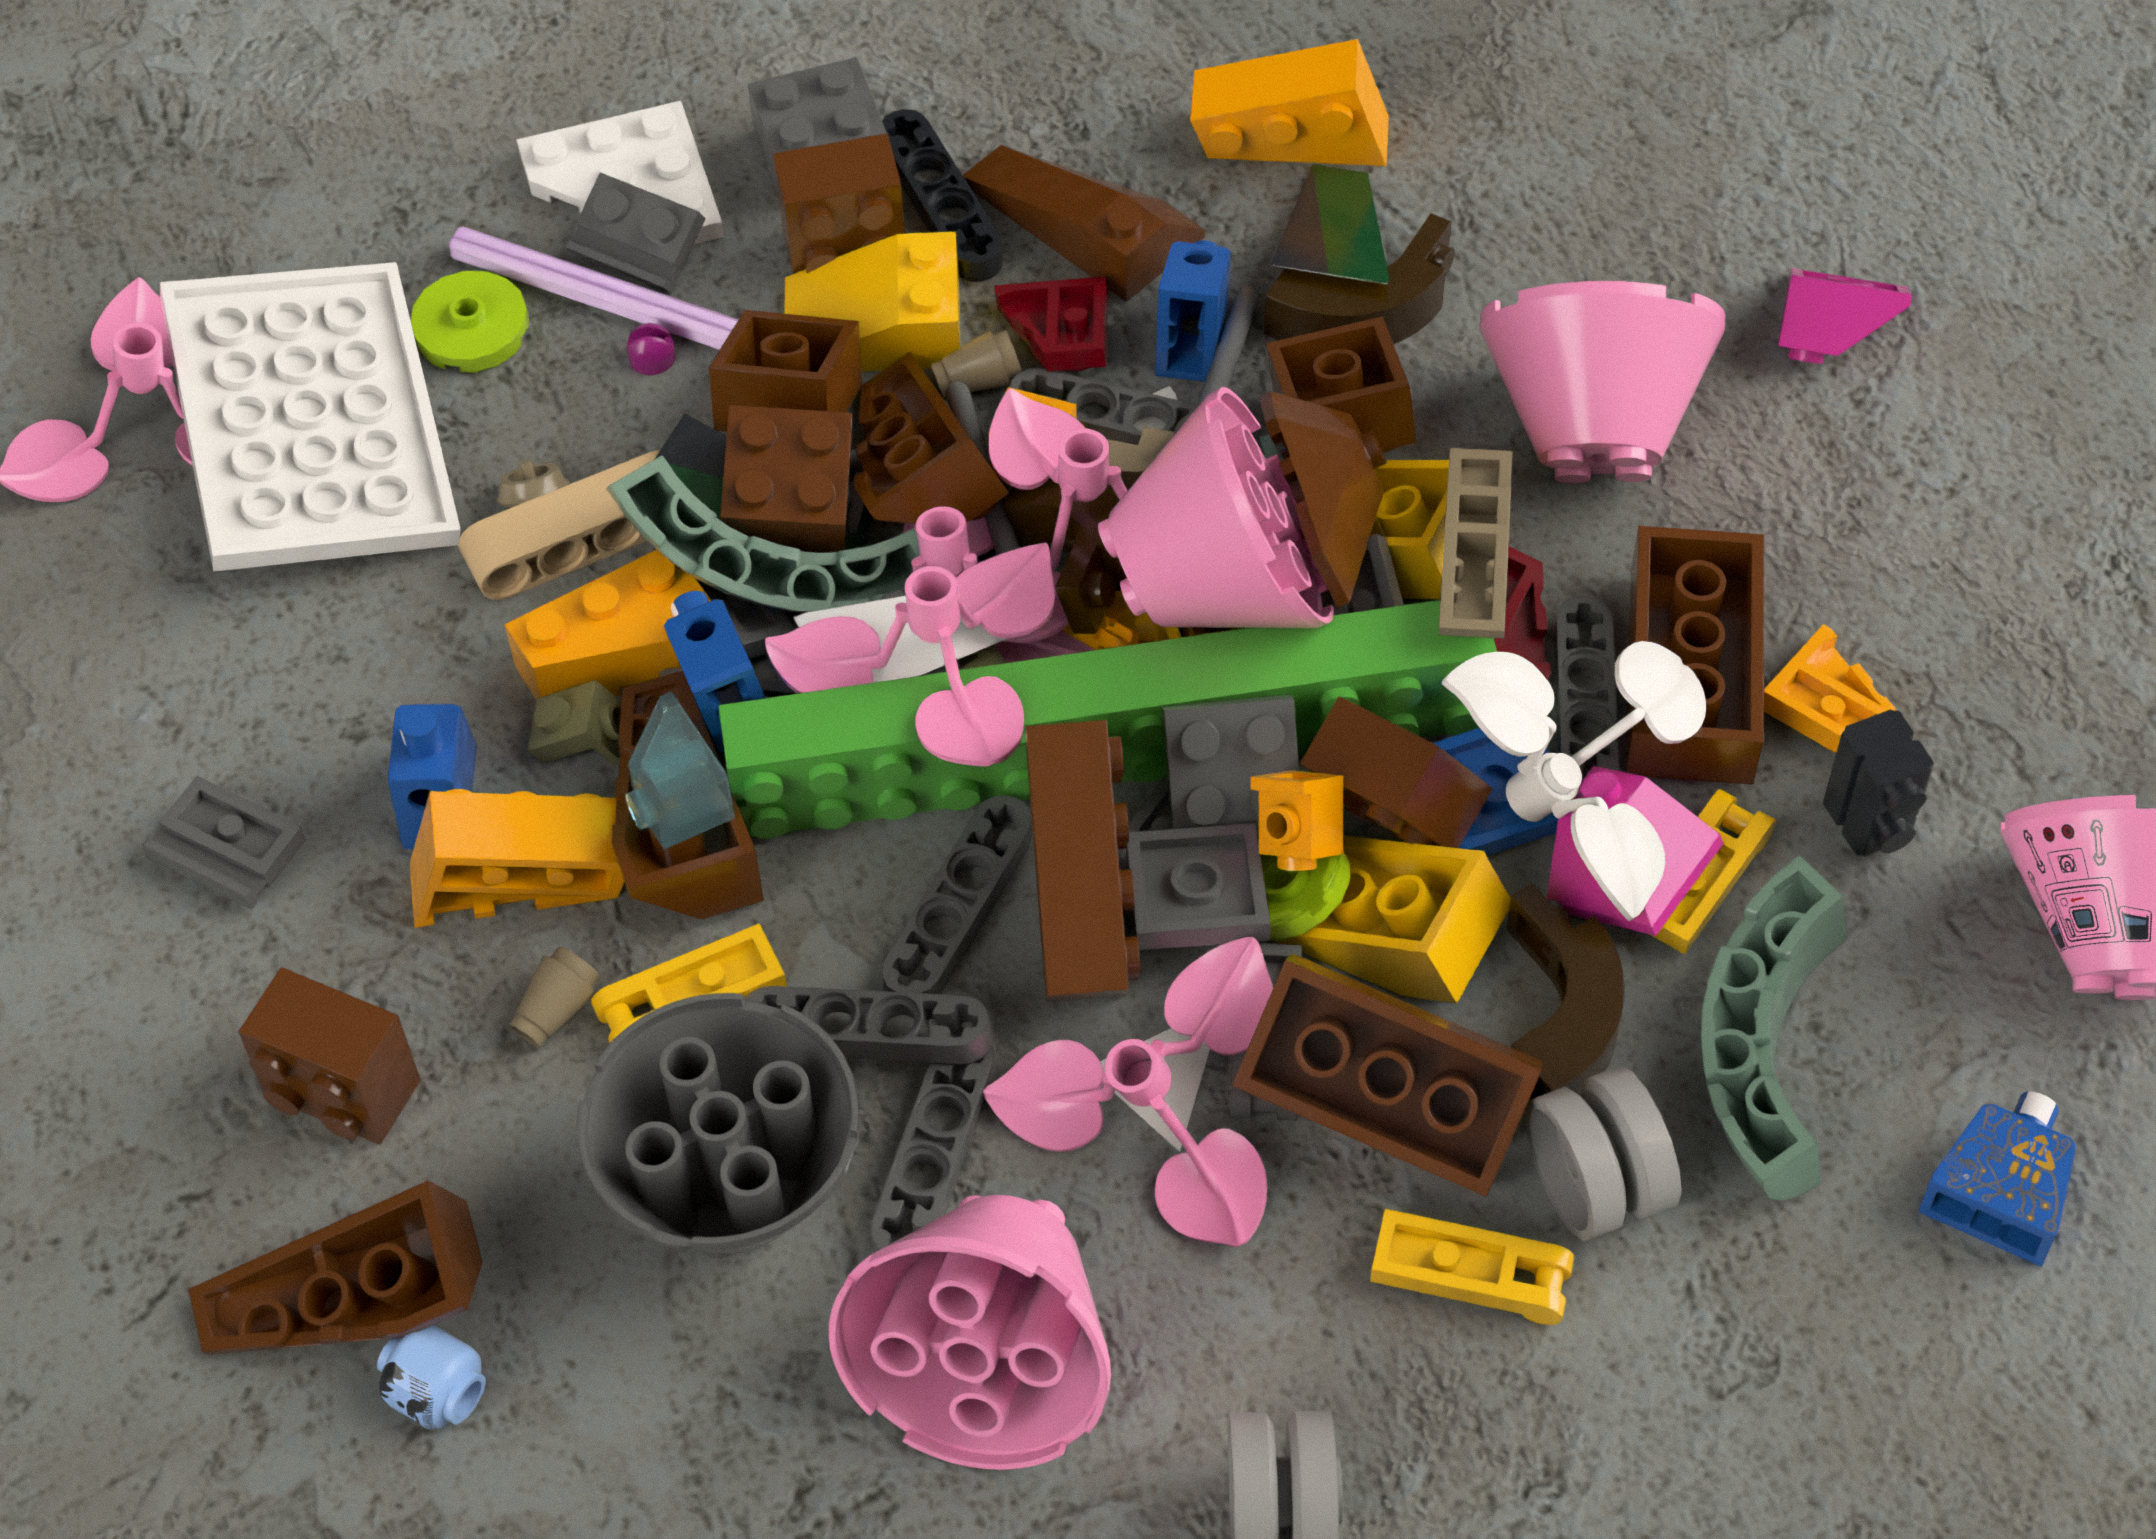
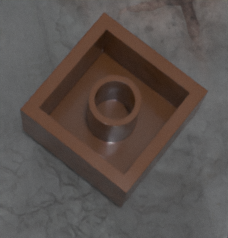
(837, 199)
(786, 364)
(1351, 372)
(788, 476)
(1396, 777)
(329, 1056)

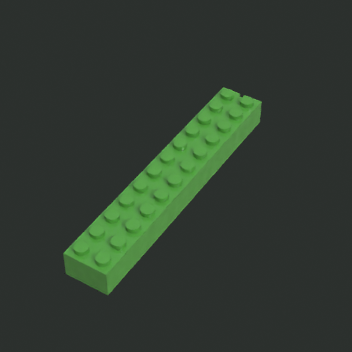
(858, 754)

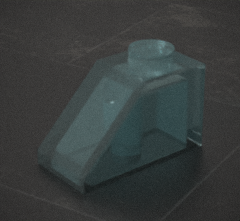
(676, 778)

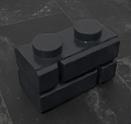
(1878, 783)

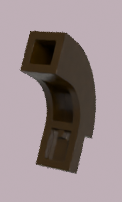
(1413, 296)
(1090, 573)
(1590, 985)

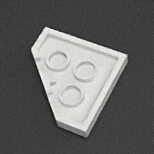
(640, 147)

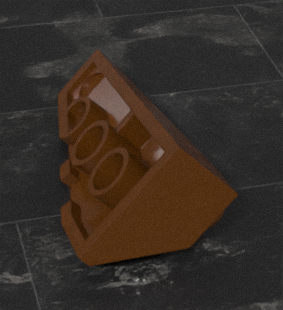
(1084, 218)
(918, 451)
(1332, 481)
(701, 874)
(350, 1281)

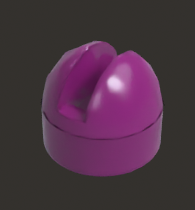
(650, 349)

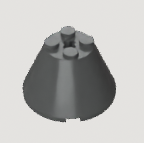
(718, 1123)

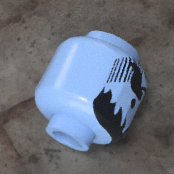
(431, 1377)

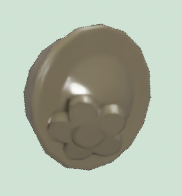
(529, 482)

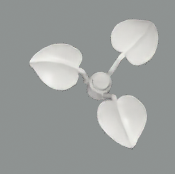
(1512, 706)

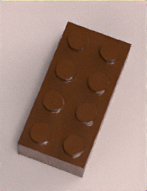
(1706, 605)
(1077, 860)
(1388, 1074)

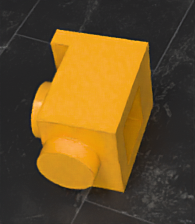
(1299, 817)

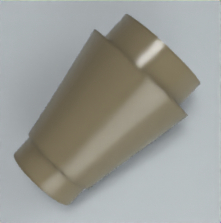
(979, 364)
(553, 996)

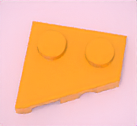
(1822, 693)

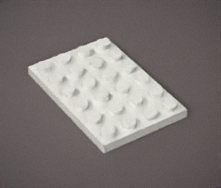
(307, 416)

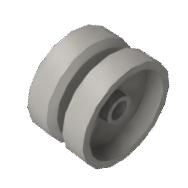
(1603, 1153)
(1287, 1490)

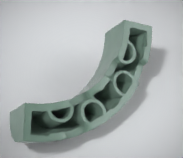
(750, 566)
(1746, 998)

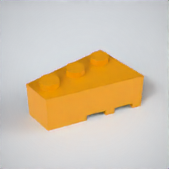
(1293, 108)
(602, 630)
(511, 850)

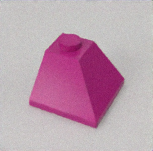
(1834, 312)
(1685, 839)

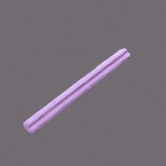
(590, 287)

